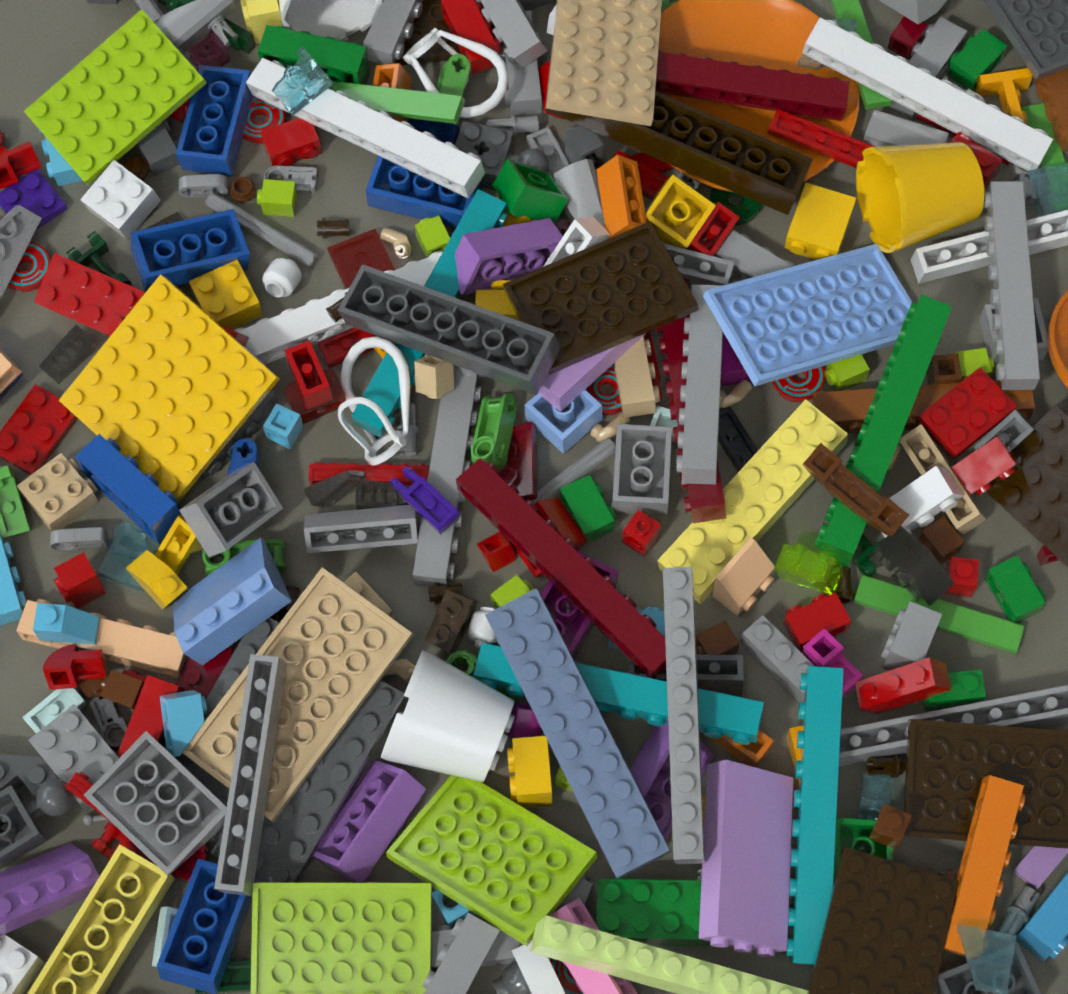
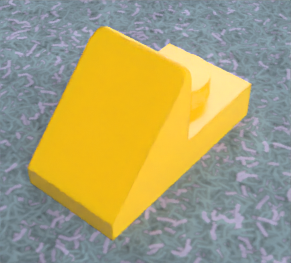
(178, 545)

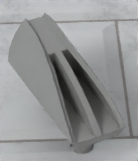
(194, 20)
(582, 189)

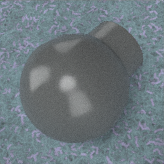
(511, 981)

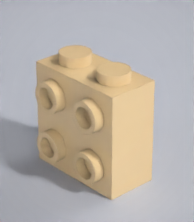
(58, 492)

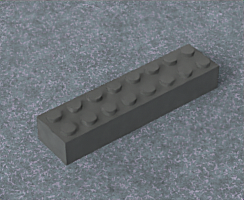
(450, 329)

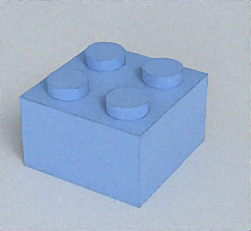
(569, 425)

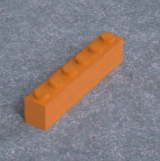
(984, 857)

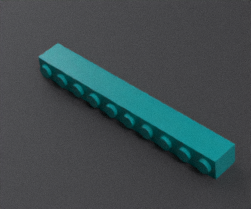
(384, 388)
(638, 697)
(817, 809)

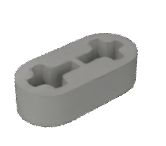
(202, 185)

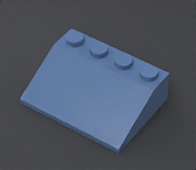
(229, 603)

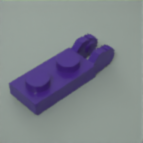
(426, 501)

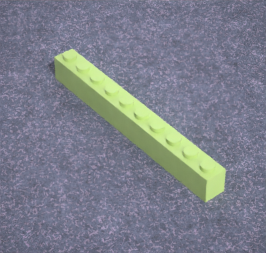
(645, 962)

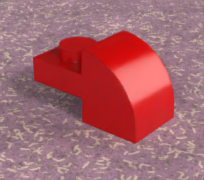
(17, 163)
(68, 666)

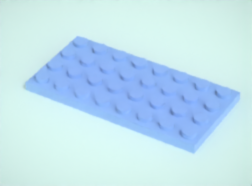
(811, 313)

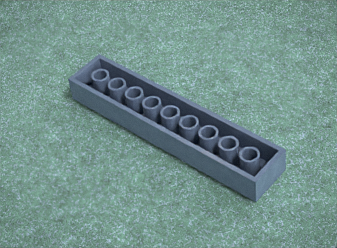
(578, 734)

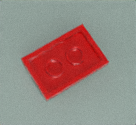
(967, 412)
(35, 430)

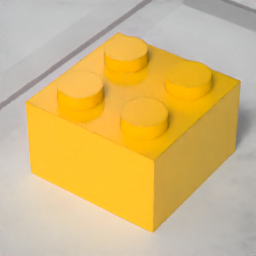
(678, 212)
(226, 296)
(532, 772)

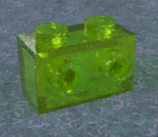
(808, 568)

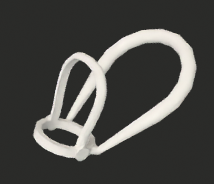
(435, 36)
(352, 401)

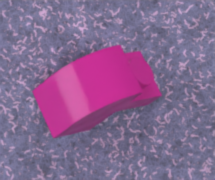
(827, 652)

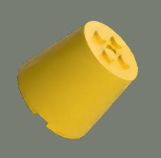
(917, 191)

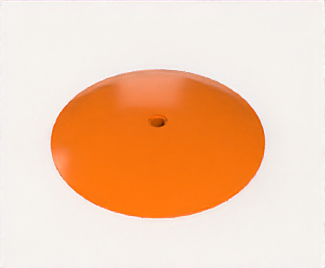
(750, 34)

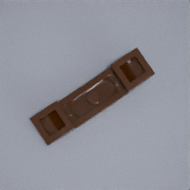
(853, 492)

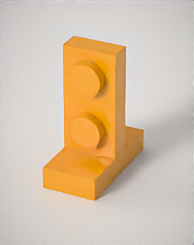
(1007, 87)

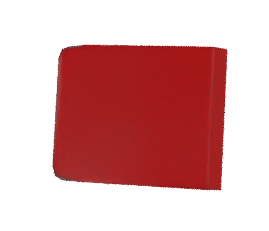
(496, 551)

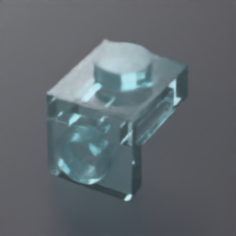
(874, 793)

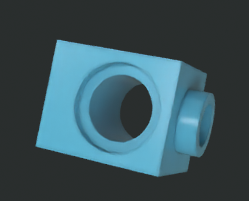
(283, 426)
(449, 915)

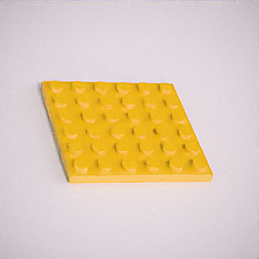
(169, 388)

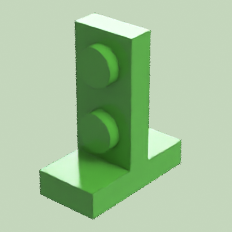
(12, 512)

